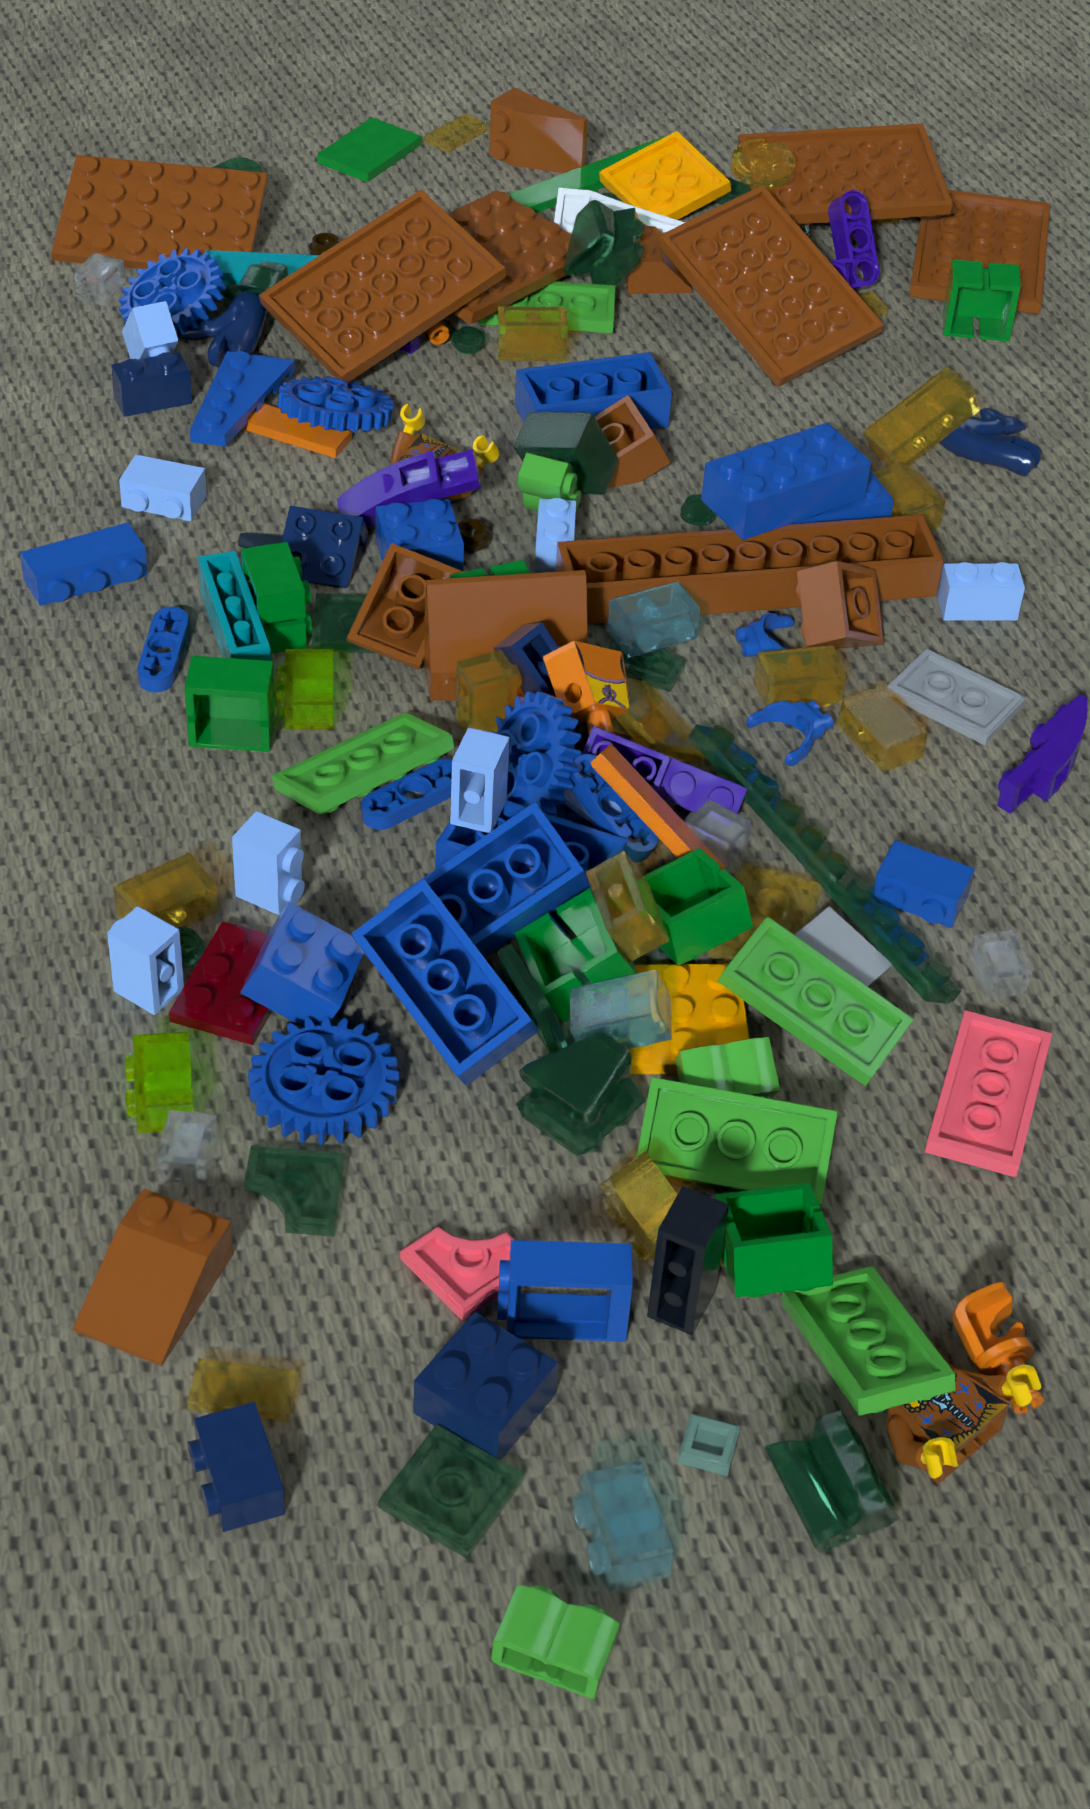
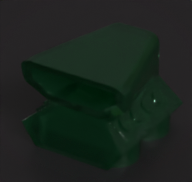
(604, 243)
(581, 1092)
(833, 1483)

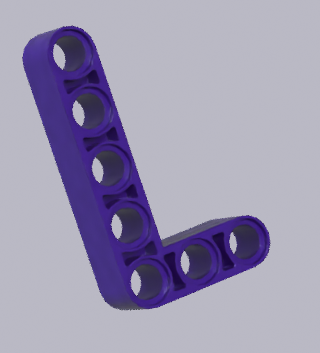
(860, 227)

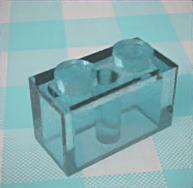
(653, 619)
(627, 1009)
(624, 1526)

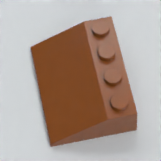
(478, 613)

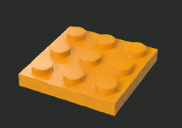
(666, 178)
(700, 1015)

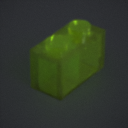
(307, 689)
(160, 1078)

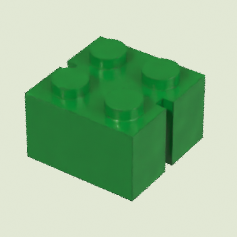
(981, 293)
(278, 594)
(230, 703)
(698, 905)
(565, 963)
(776, 1241)

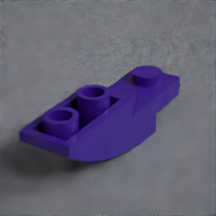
(411, 481)
(1050, 759)
(669, 777)

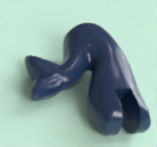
(233, 330)
(982, 442)

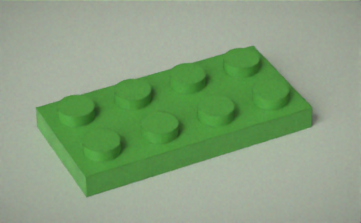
(587, 305)
(363, 763)
(815, 1000)
(735, 1138)
(869, 1342)

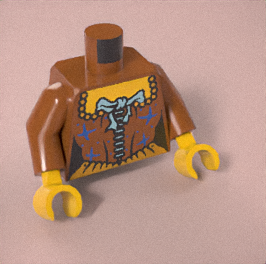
(408, 446)
(954, 1425)

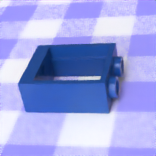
(566, 1266)

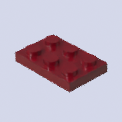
(212, 993)

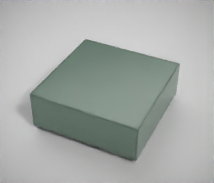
(709, 1444)

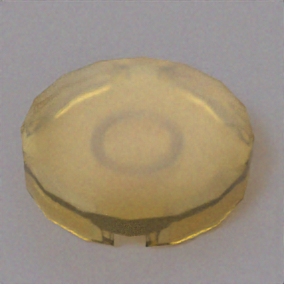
(763, 163)

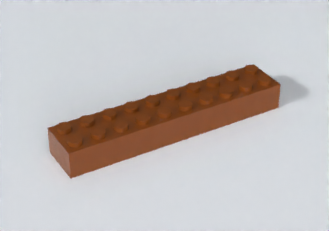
(756, 572)

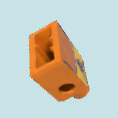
(589, 682)

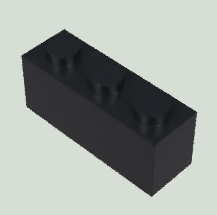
(687, 1260)

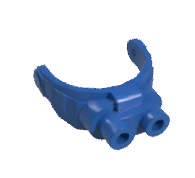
(754, 635)
(802, 716)

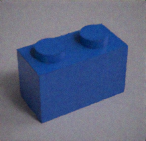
(923, 884)

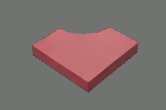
(459, 1269)

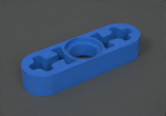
(159, 638)
(404, 808)
(611, 824)

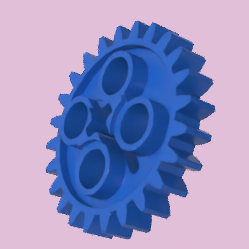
(184, 281)
(335, 404)
(539, 750)
(323, 1080)

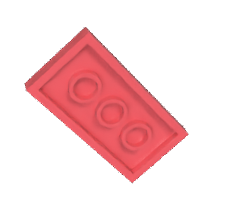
(989, 1093)

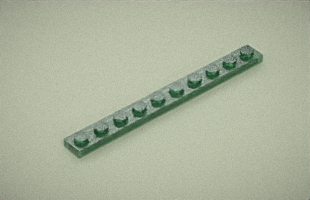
(828, 867)

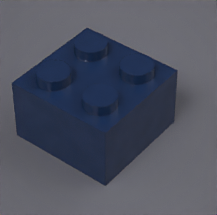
(485, 1386)

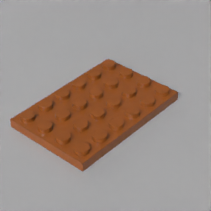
(884, 163)
(153, 208)
(983, 231)
(521, 241)
(770, 285)
(382, 286)

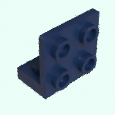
(324, 544)

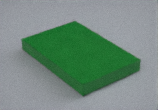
(369, 149)

